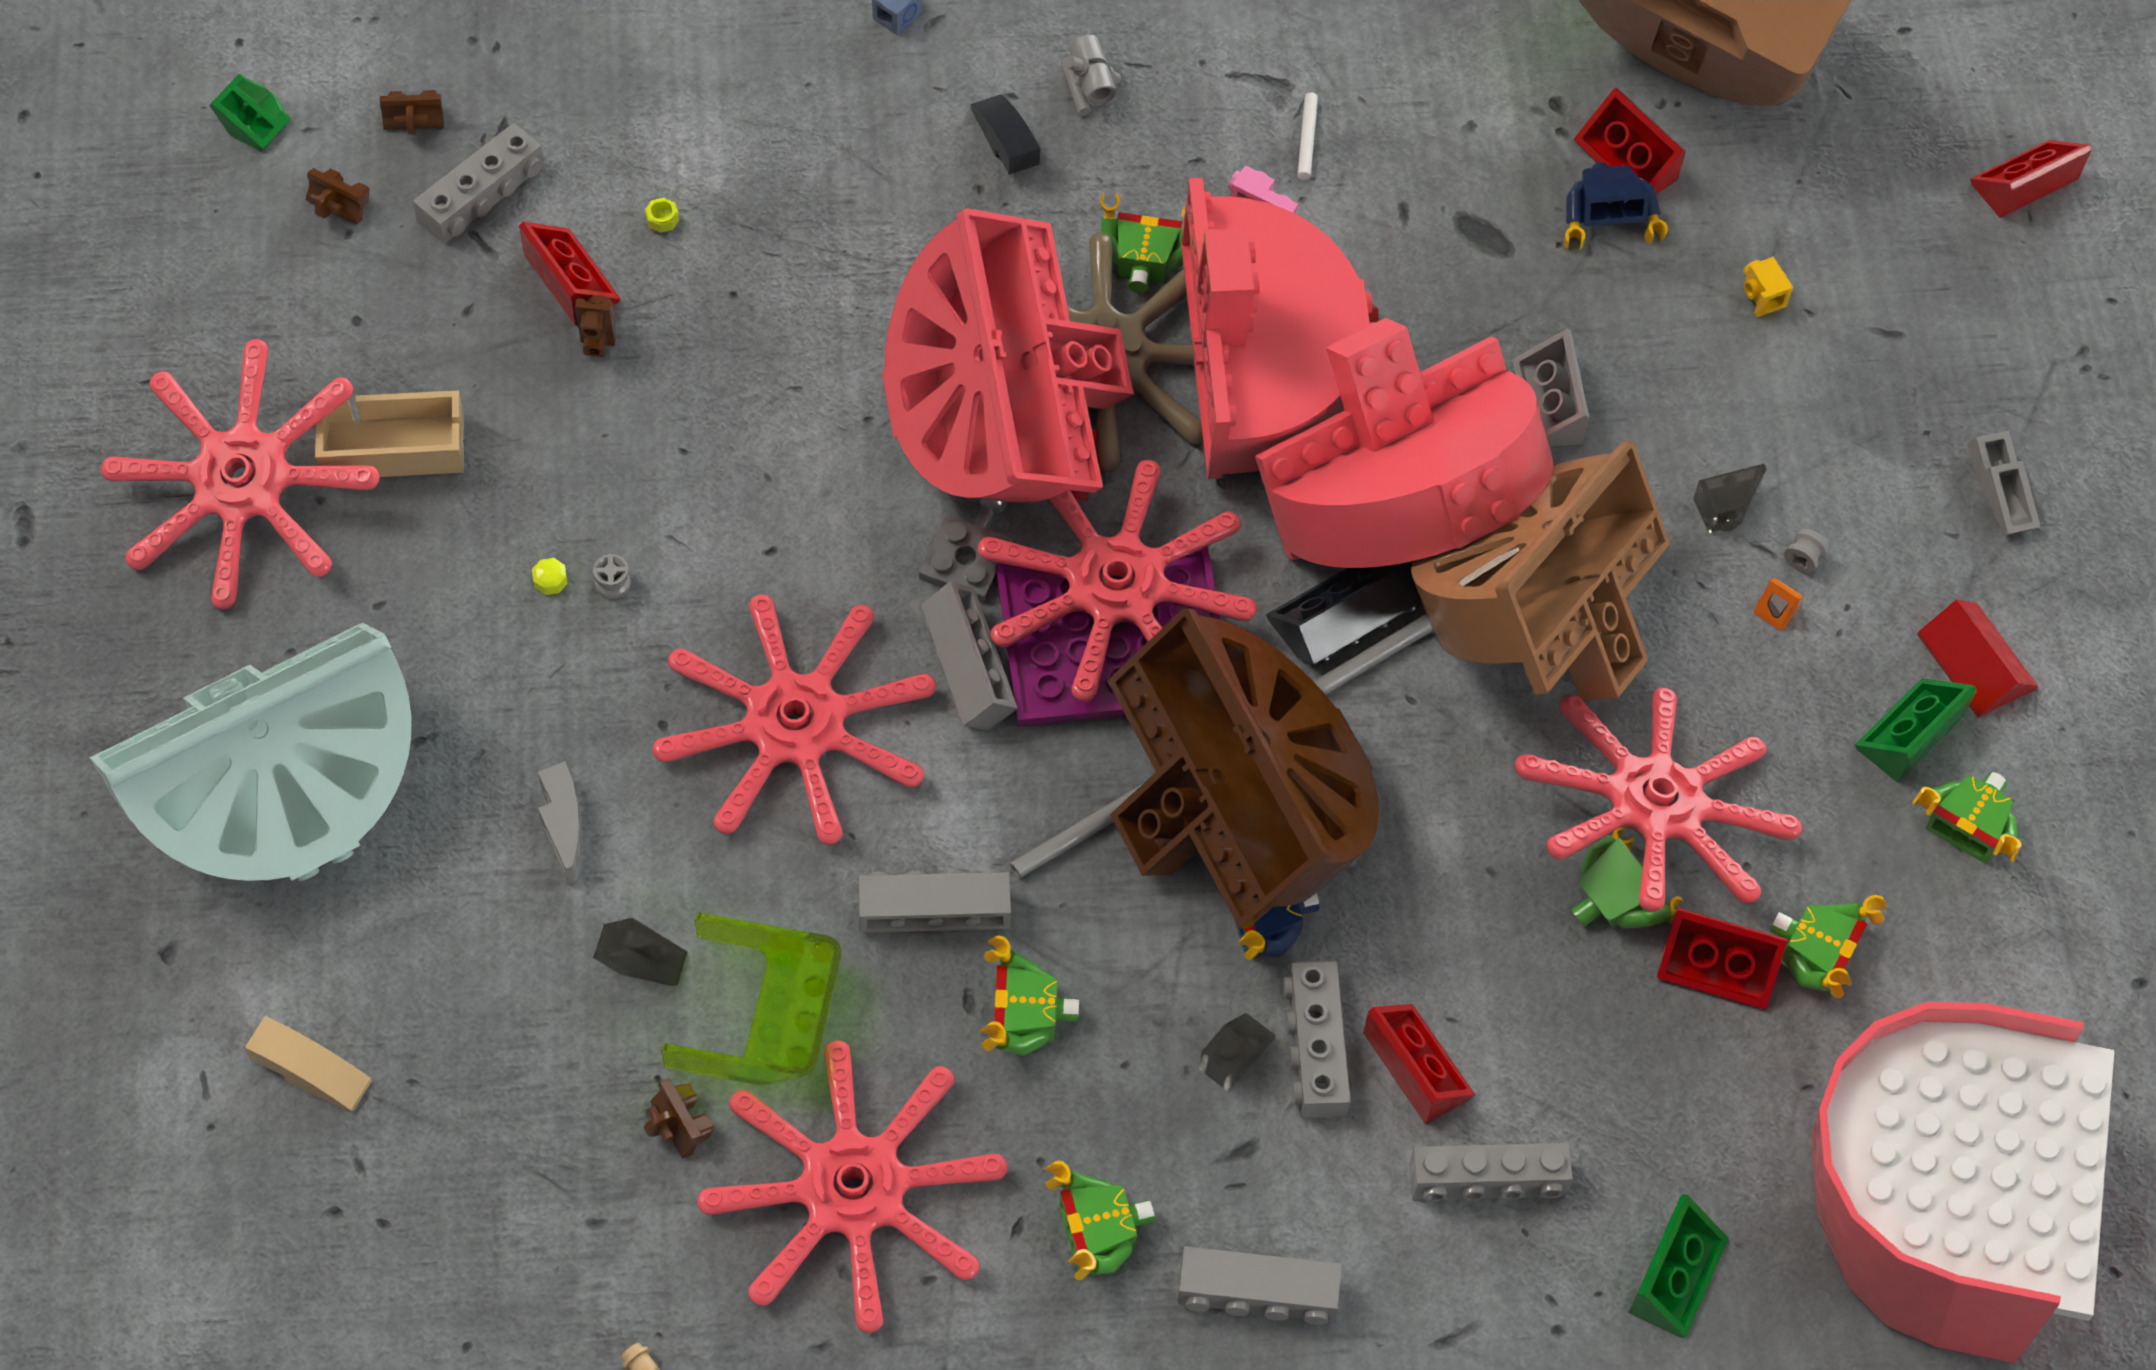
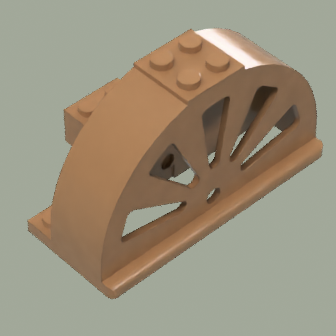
(1555, 580)

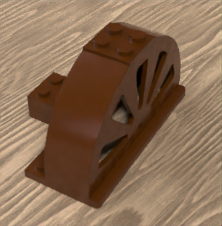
(1245, 767)

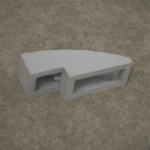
(2004, 482)
(562, 818)

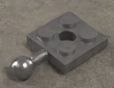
(959, 537)

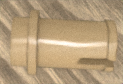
(638, 1358)

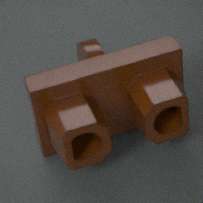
(412, 111)
(334, 196)
(596, 324)
(672, 1120)

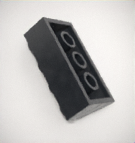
(1344, 609)

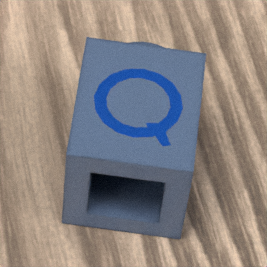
(896, 14)

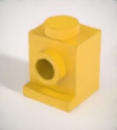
(1767, 286)

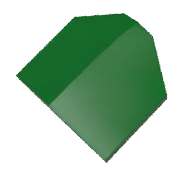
(249, 112)

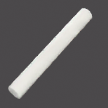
(1307, 136)

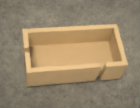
(396, 434)

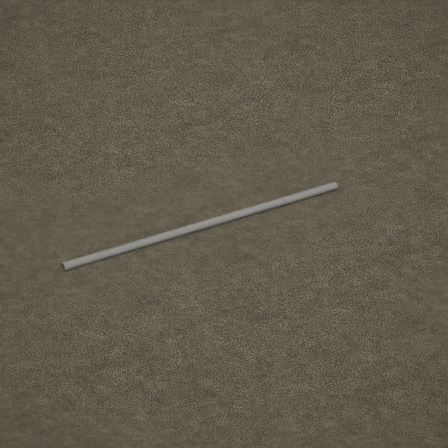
(1327, 683)

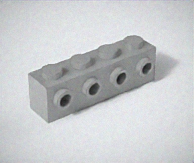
(478, 183)
(968, 656)
(934, 901)
(1318, 1040)
(1490, 1171)
(1259, 1285)

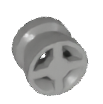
(1806, 551)
(604, 572)

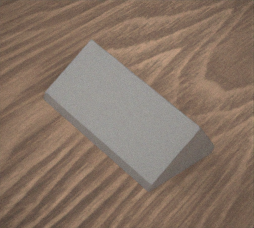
(1558, 386)

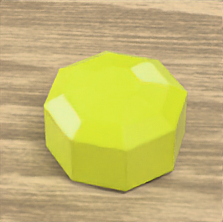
(662, 215)
(549, 576)

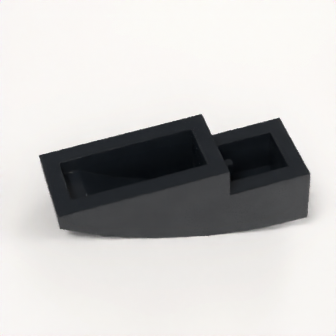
(1007, 133)

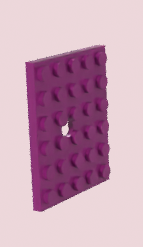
(1048, 659)

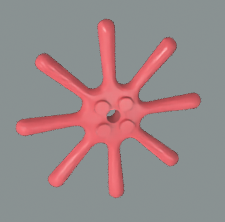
(252, 493)
(1111, 599)
(794, 740)
(1658, 799)
(855, 1210)

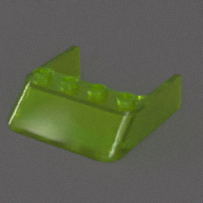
(789, 1008)

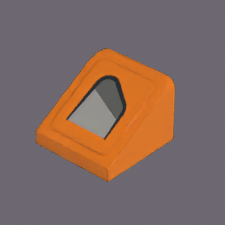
(1778, 604)

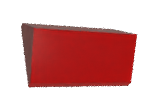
(1626, 136)
(2031, 175)
(563, 265)
(1976, 655)
(1721, 958)
(1416, 1060)

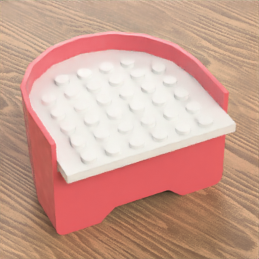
(1966, 1172)

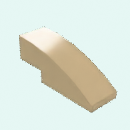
(307, 1064)

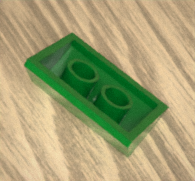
(1915, 725)
(1680, 1269)

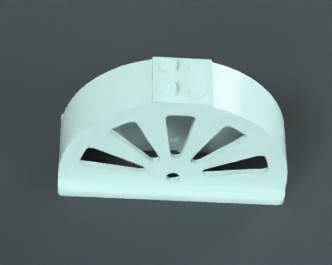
(272, 763)

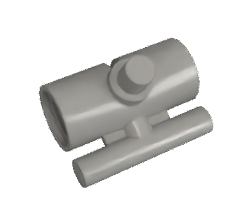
(1089, 75)

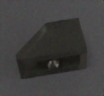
(1727, 497)
(640, 952)
(1234, 1050)

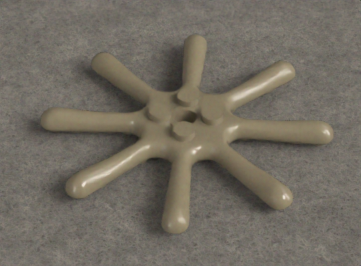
(1138, 349)

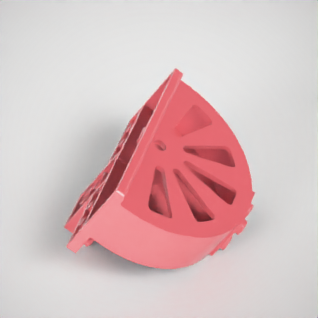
(1261, 312)
(990, 370)
(1411, 458)

